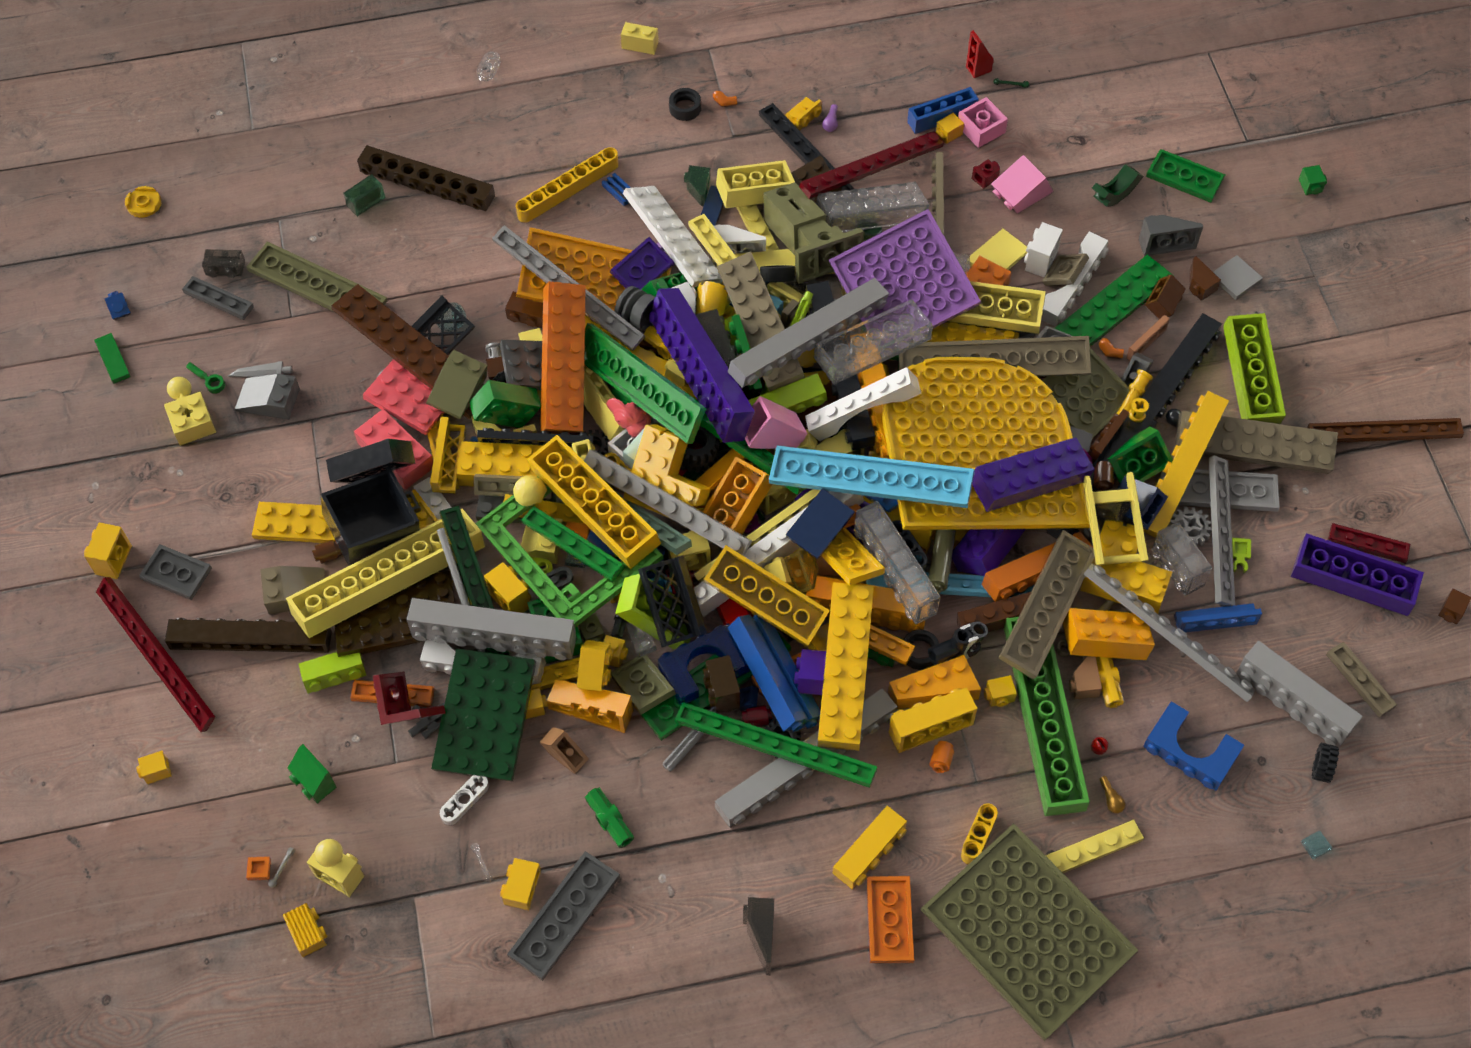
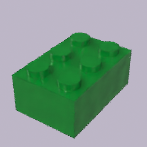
(505, 404)

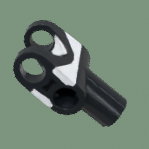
(960, 644)

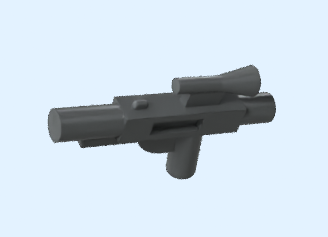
(426, 723)

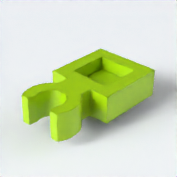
(1241, 551)

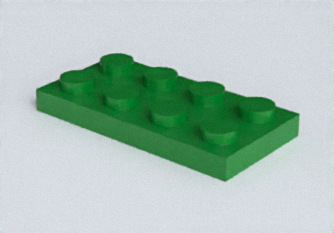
(741, 345)

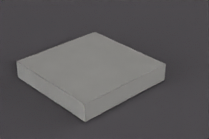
(1237, 277)

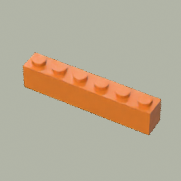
(1020, 573)

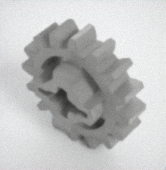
(1194, 524)

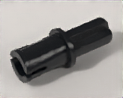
(619, 627)

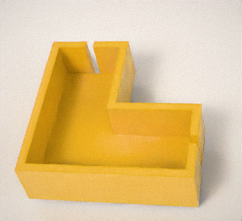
(659, 463)
(1142, 578)

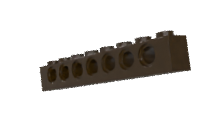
(426, 178)

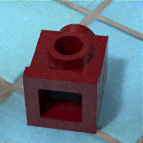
(986, 173)

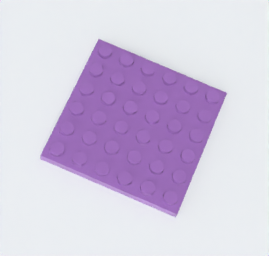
(910, 264)

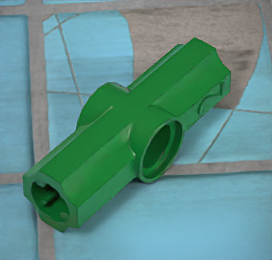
(609, 817)

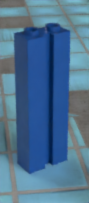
(774, 672)

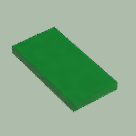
(1185, 175)

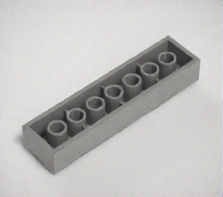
(492, 629)

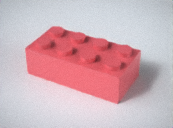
(384, 427)

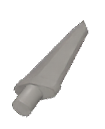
(262, 370)

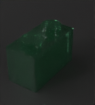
(364, 195)

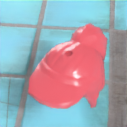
(629, 416)

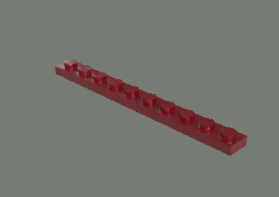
(871, 164)
(155, 654)

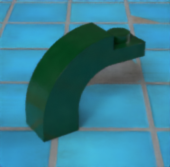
(1118, 187)

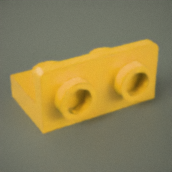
(804, 112)

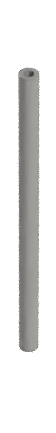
(454, 570)

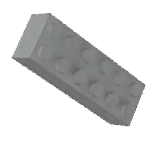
(1298, 695)

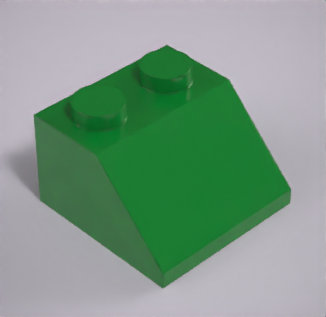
(310, 775)

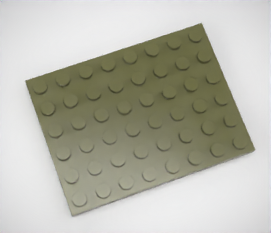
(1029, 931)

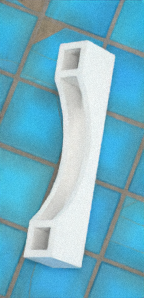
(1059, 301)
(893, 388)
(441, 657)

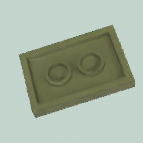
(643, 682)

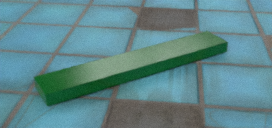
(573, 543)

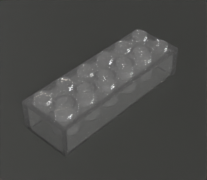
(872, 206)
(873, 341)
(901, 567)

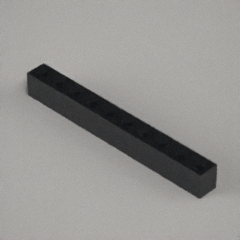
(859, 427)

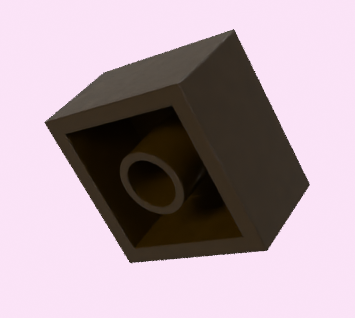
(721, 684)

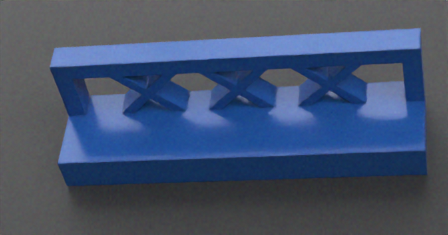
(1217, 618)

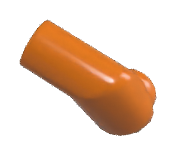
(723, 100)
(1108, 349)

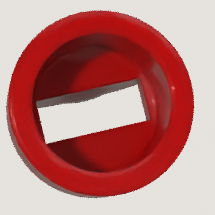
(1096, 746)

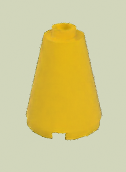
(711, 297)

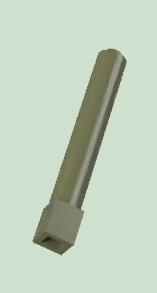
(942, 558)

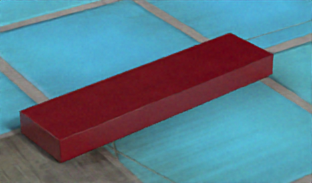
(1369, 543)

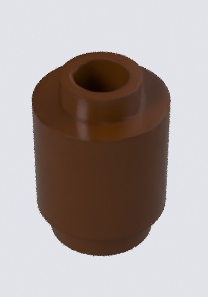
(1103, 475)
(326, 551)

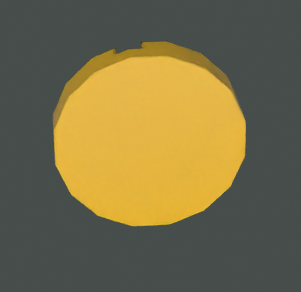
(143, 202)

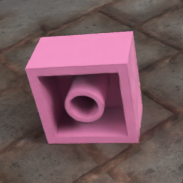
(983, 122)

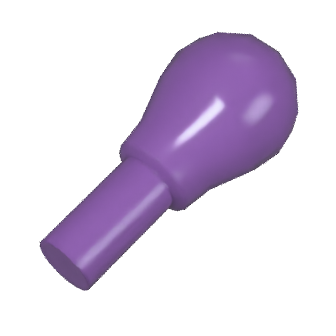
(830, 122)

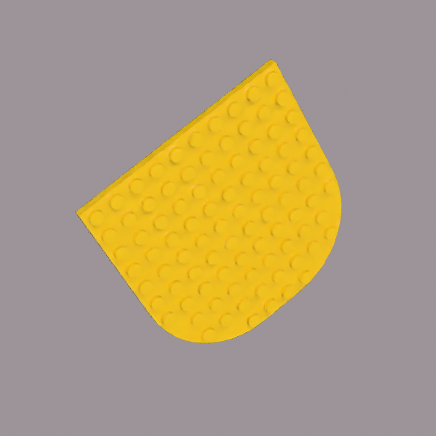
(973, 416)

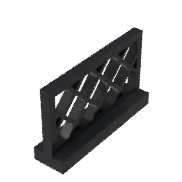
(432, 317)
(684, 596)

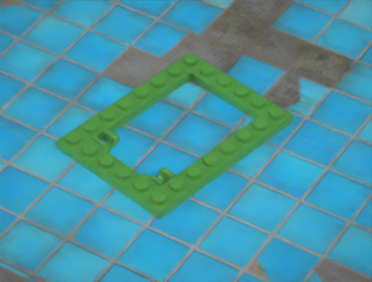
(576, 607)

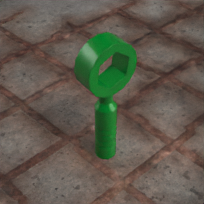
(208, 379)

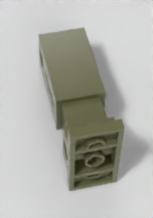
(805, 231)

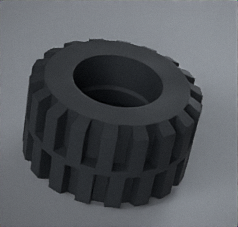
(701, 458)

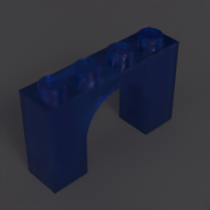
(674, 664)

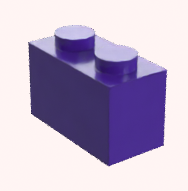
(811, 671)

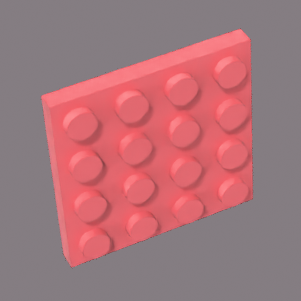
(403, 398)

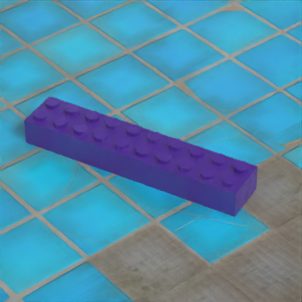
(701, 365)

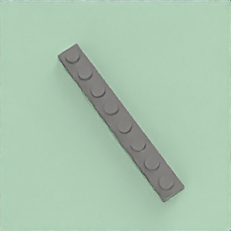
(1221, 531)

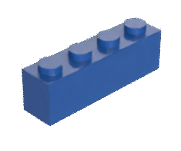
(929, 113)

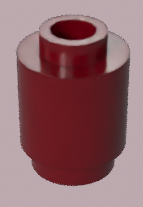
(757, 716)

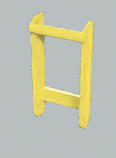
(1115, 496)

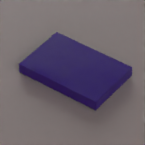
(642, 265)

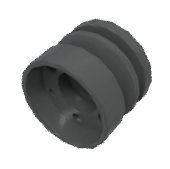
(635, 307)

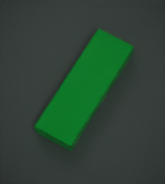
(112, 358)

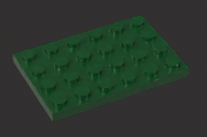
(484, 715)

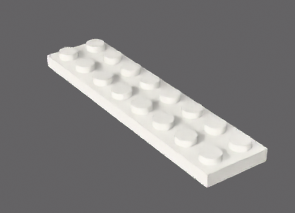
(672, 235)

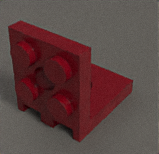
(397, 707)

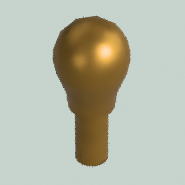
(1114, 801)

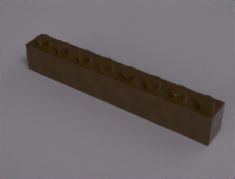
(243, 636)

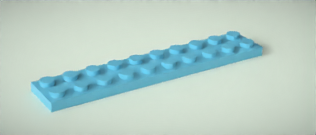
(872, 476)

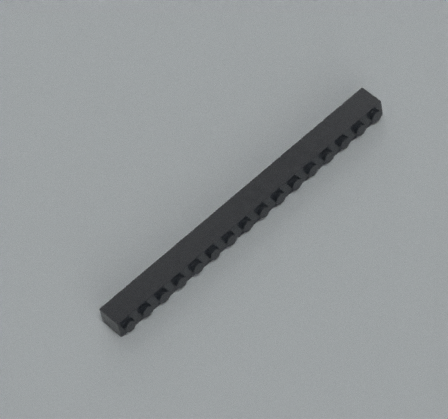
(1162, 390)

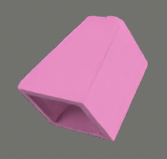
(1021, 185)
(774, 426)

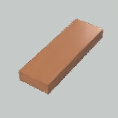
(1149, 337)

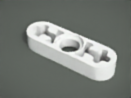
(449, 805)

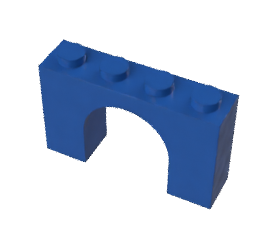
(1208, 770)

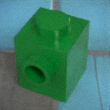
(1312, 180)

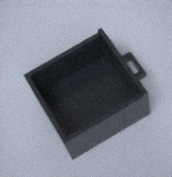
(369, 515)

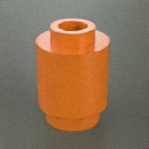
(942, 757)

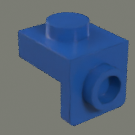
(117, 305)

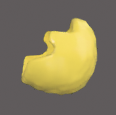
(529, 490)

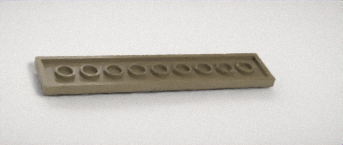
(1038, 355)

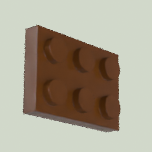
(1106, 435)

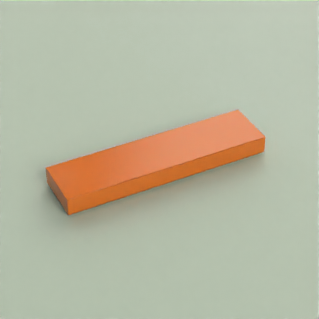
(418, 694)

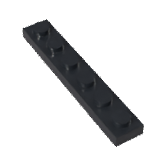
(528, 437)

